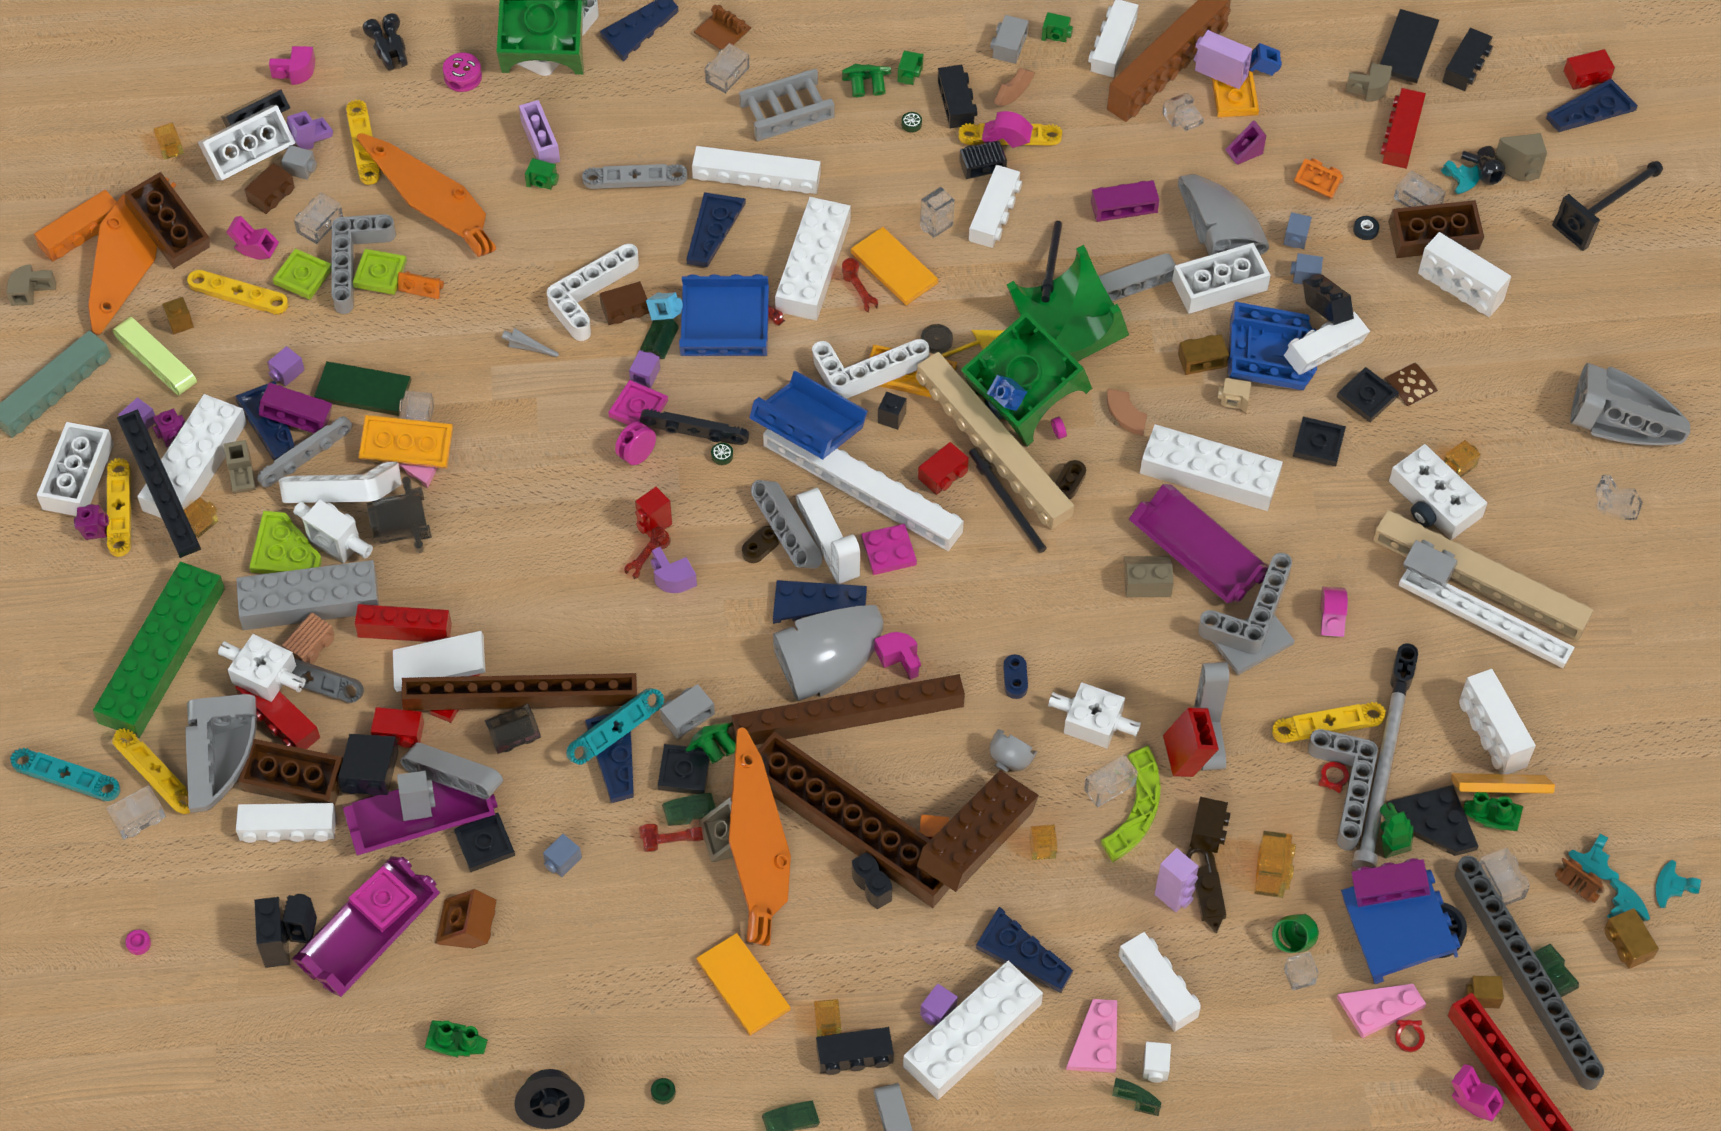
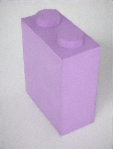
(1222, 59)

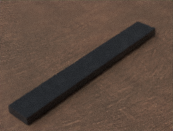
(159, 483)

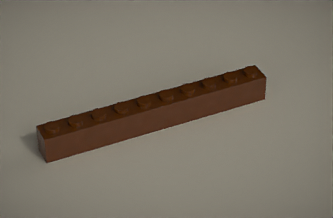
(517, 691)
(853, 709)

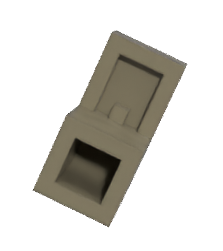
(1372, 85)
(25, 281)
(239, 466)

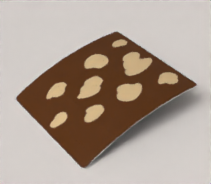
(1411, 383)

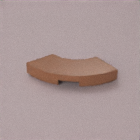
(1013, 89)
(1125, 413)

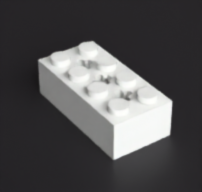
(258, 147)
(1464, 274)
(1221, 278)
(75, 468)
(1430, 480)
(1496, 722)

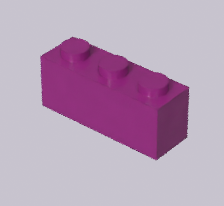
(1125, 201)
(294, 408)
(1390, 882)

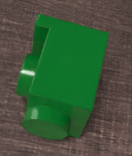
(1057, 27)
(910, 67)
(541, 174)

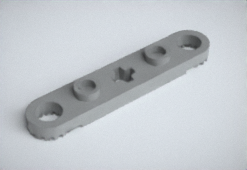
(623, 176)
(304, 451)

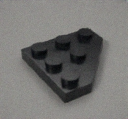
(1439, 819)

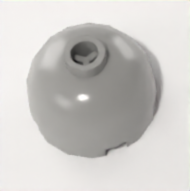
(1010, 752)

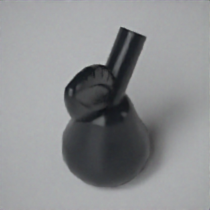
(1489, 169)

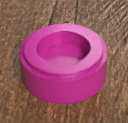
(1058, 427)
(138, 942)

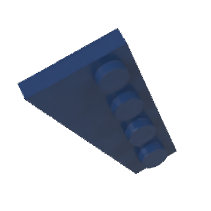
(633, 29)
(1593, 106)
(713, 224)
(273, 434)
(806, 599)
(616, 764)
(1009, 942)

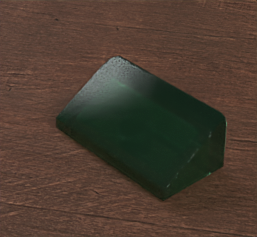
(660, 337)

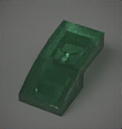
(685, 809)
(1554, 967)
(1144, 1100)
(791, 1117)

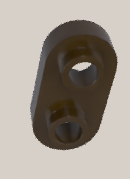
(1070, 482)
(762, 543)

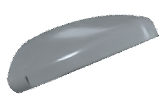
(1220, 216)
(1625, 409)
(827, 648)
(217, 746)

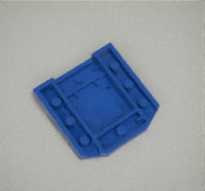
(1260, 340)

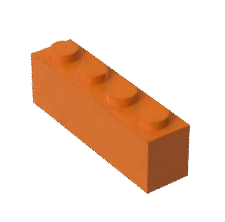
(75, 226)

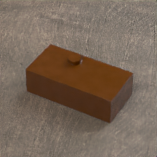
(167, 220)
(1416, 226)
(291, 773)

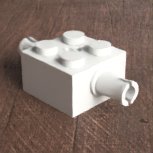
(332, 530)
(261, 667)
(1094, 715)

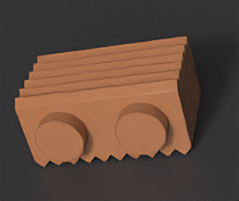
(309, 638)

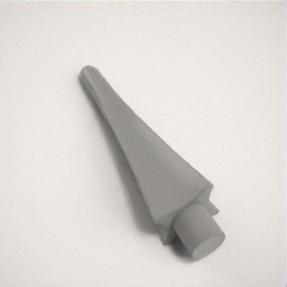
(520, 340)

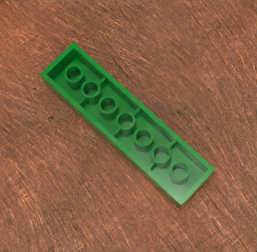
(159, 649)

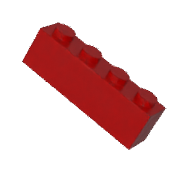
(1403, 128)
(402, 623)
(285, 720)

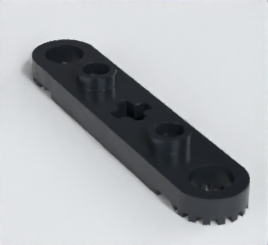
(694, 426)

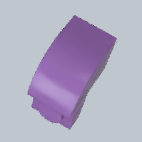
(307, 131)
(672, 577)

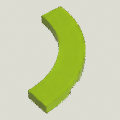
(1143, 810)

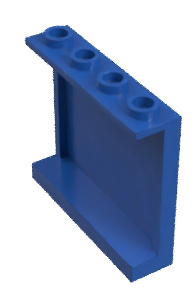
(724, 315)
(809, 415)
(1401, 931)

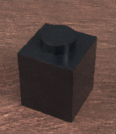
(892, 410)

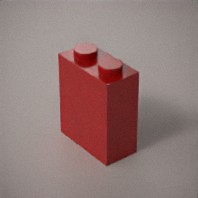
(1190, 742)

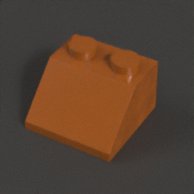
(466, 920)

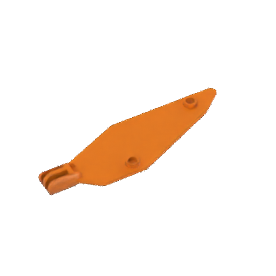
(431, 193)
(120, 262)
(757, 841)

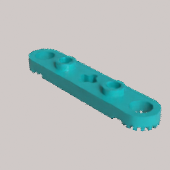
(602, 735)
(80, 779)

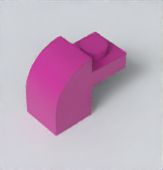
(297, 68)
(1010, 127)
(250, 242)
(1334, 611)
(897, 648)
(1476, 1096)

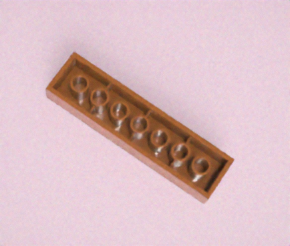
(1165, 57)

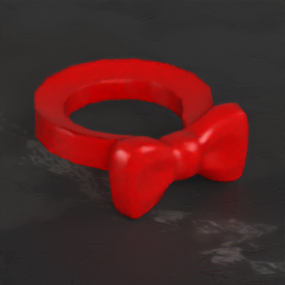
(1338, 787)
(1416, 1025)

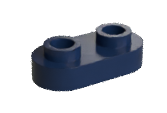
(1015, 674)

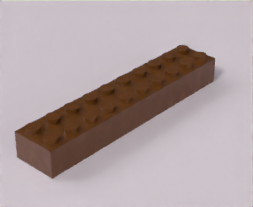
(849, 816)

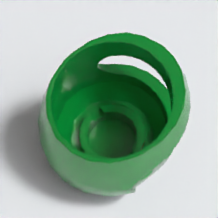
(1297, 931)

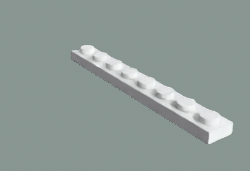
(1489, 618)

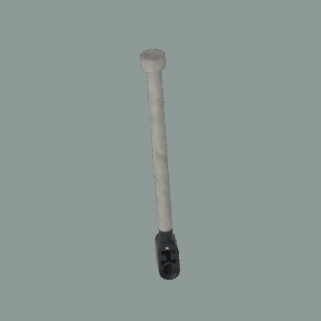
(1365, 856)

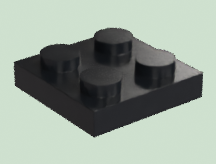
(1367, 394)
(1319, 441)
(683, 770)
(484, 842)

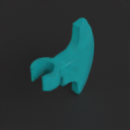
(1465, 176)
(1595, 860)
(1671, 884)
(1627, 899)

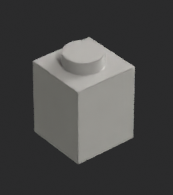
(299, 162)

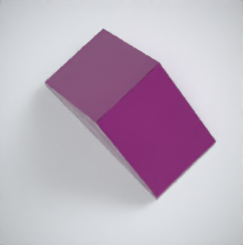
(1248, 144)

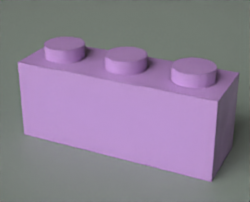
(539, 132)
(1176, 880)

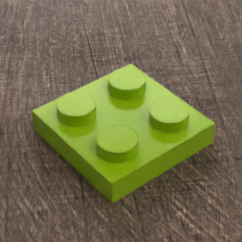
(379, 271)
(302, 274)

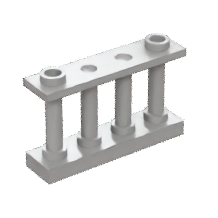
(790, 120)

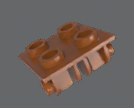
(722, 28)
(1574, 869)

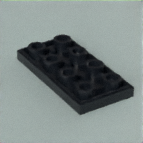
(1409, 45)

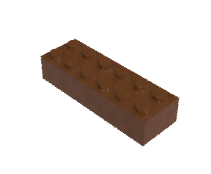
(977, 830)

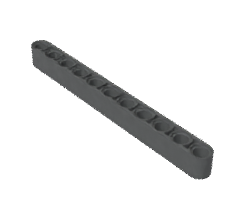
(1529, 982)

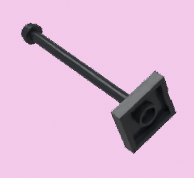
(1580, 223)

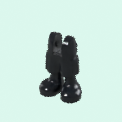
(390, 47)

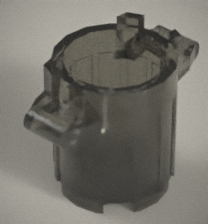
(400, 517)

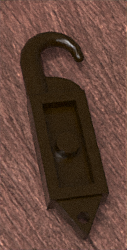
(1209, 891)

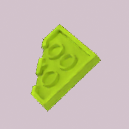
(281, 546)

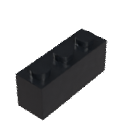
(1468, 59)
(956, 95)
(274, 97)
(1328, 299)
(854, 1050)

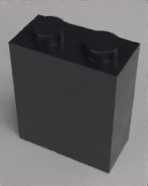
(368, 764)
(271, 933)

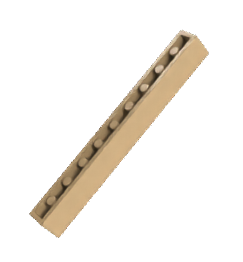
(995, 441)
(1490, 577)

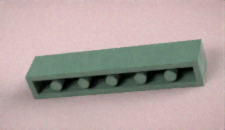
(52, 383)

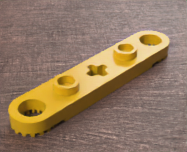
(359, 124)
(1038, 134)
(224, 289)
(119, 520)
(1344, 718)
(159, 776)

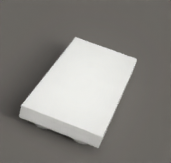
(440, 658)

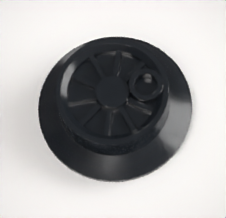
(549, 1100)

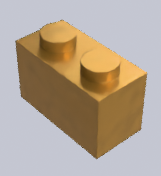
(1203, 354)
(1631, 938)

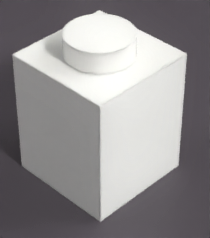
(1156, 1061)

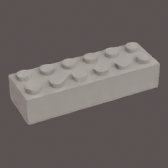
(294, 594)

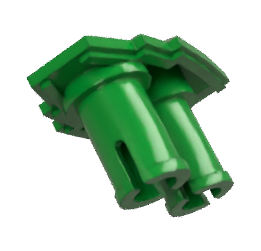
(857, 73)
(705, 739)
(1494, 812)
(1396, 830)
(454, 1039)

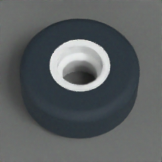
(1363, 233)
(1423, 514)

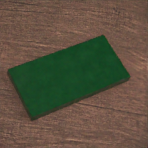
(362, 388)

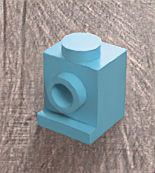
(668, 305)

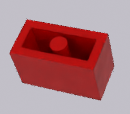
(1588, 69)
(943, 468)
(652, 511)
(403, 724)

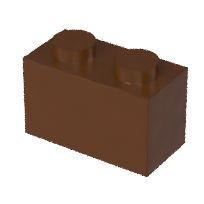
(269, 188)
(624, 303)

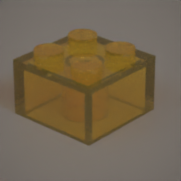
(1274, 864)

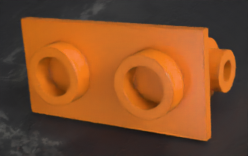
(419, 285)

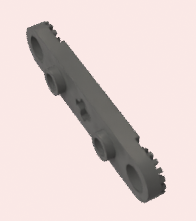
(328, 682)

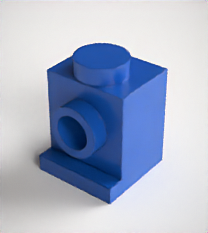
(1265, 59)
(1007, 392)

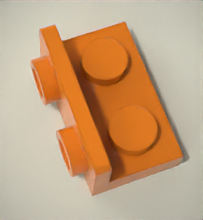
(1319, 178)

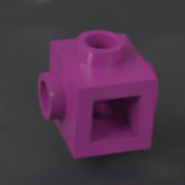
(168, 426)
(91, 522)

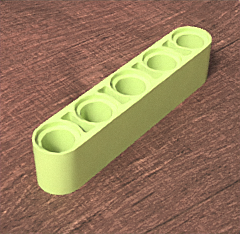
(154, 356)

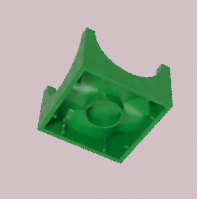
(540, 32)
(1078, 309)
(1035, 363)

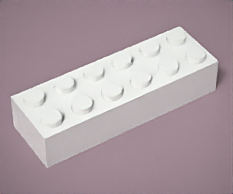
(813, 258)
(198, 450)
(1211, 467)
(972, 1030)

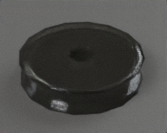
(944, 336)

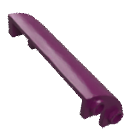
(1199, 544)
(380, 823)
(353, 943)

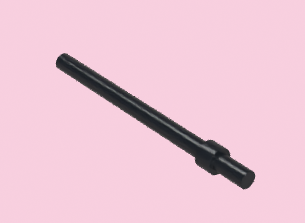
(1047, 284)
(985, 469)

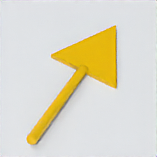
(983, 337)

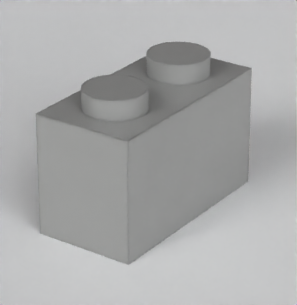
(1010, 39)
(1430, 562)
(687, 711)
(415, 795)

